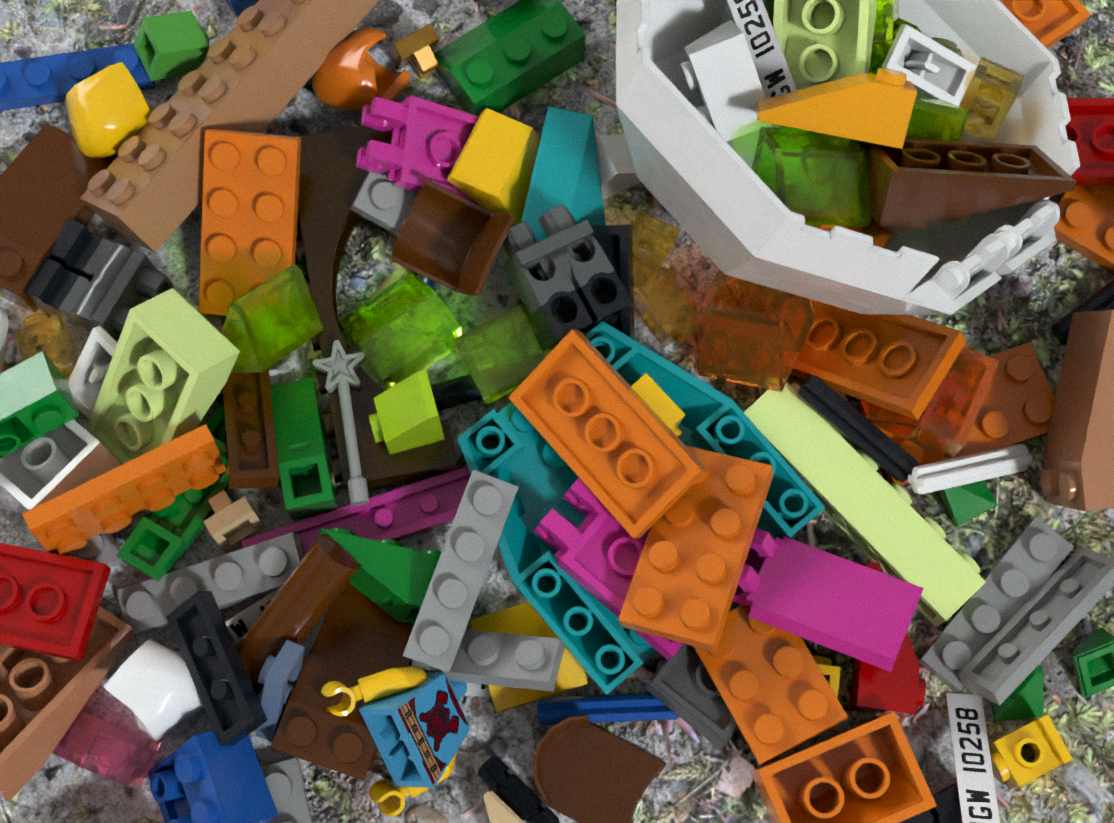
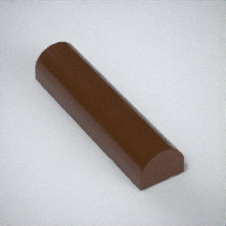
(297, 604)

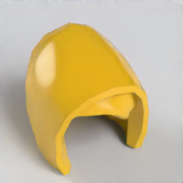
(106, 111)

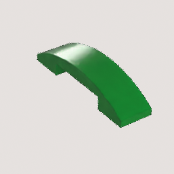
(170, 531)

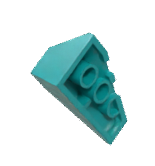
(565, 171)

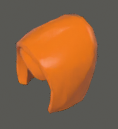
(353, 77)

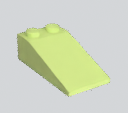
(825, 38)
(160, 377)

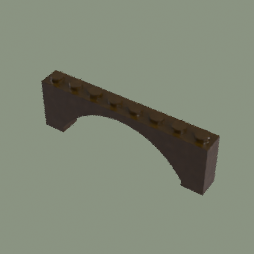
(326, 192)

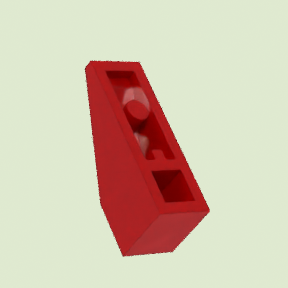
(883, 691)

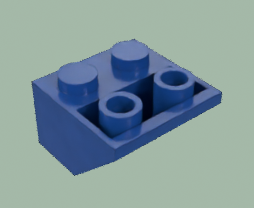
(212, 783)

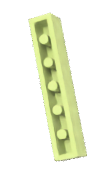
(866, 506)

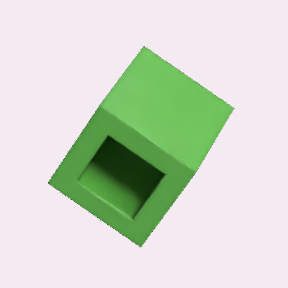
(171, 45)

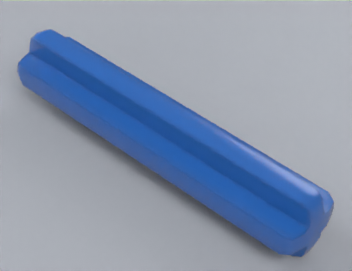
(603, 708)

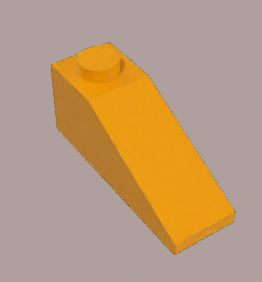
(852, 107)

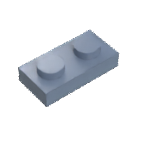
(279, 678)

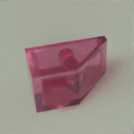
(108, 750)

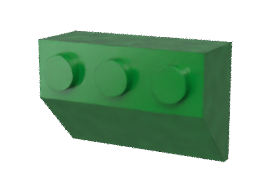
(511, 55)

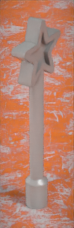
(342, 374)

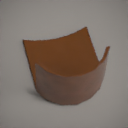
(450, 239)
(592, 772)

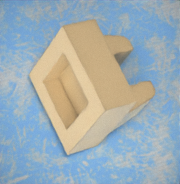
(232, 521)

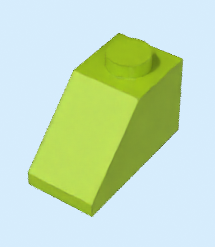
(407, 415)

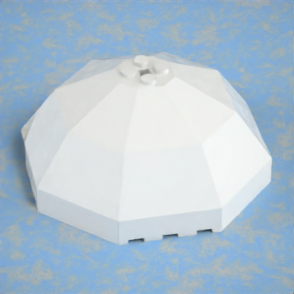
(765, 243)

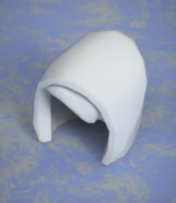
(156, 689)

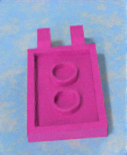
(422, 145)
(598, 554)
(827, 599)

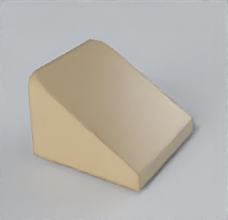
(498, 811)

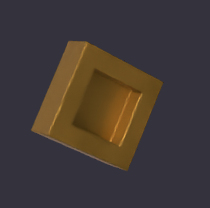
(417, 51)

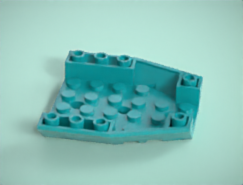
(515, 452)

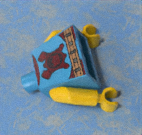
(413, 724)

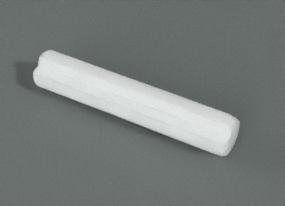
(970, 468)

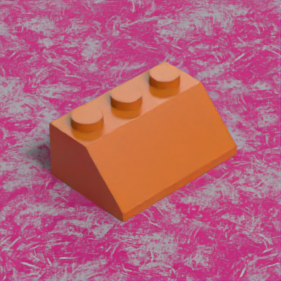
(847, 778)

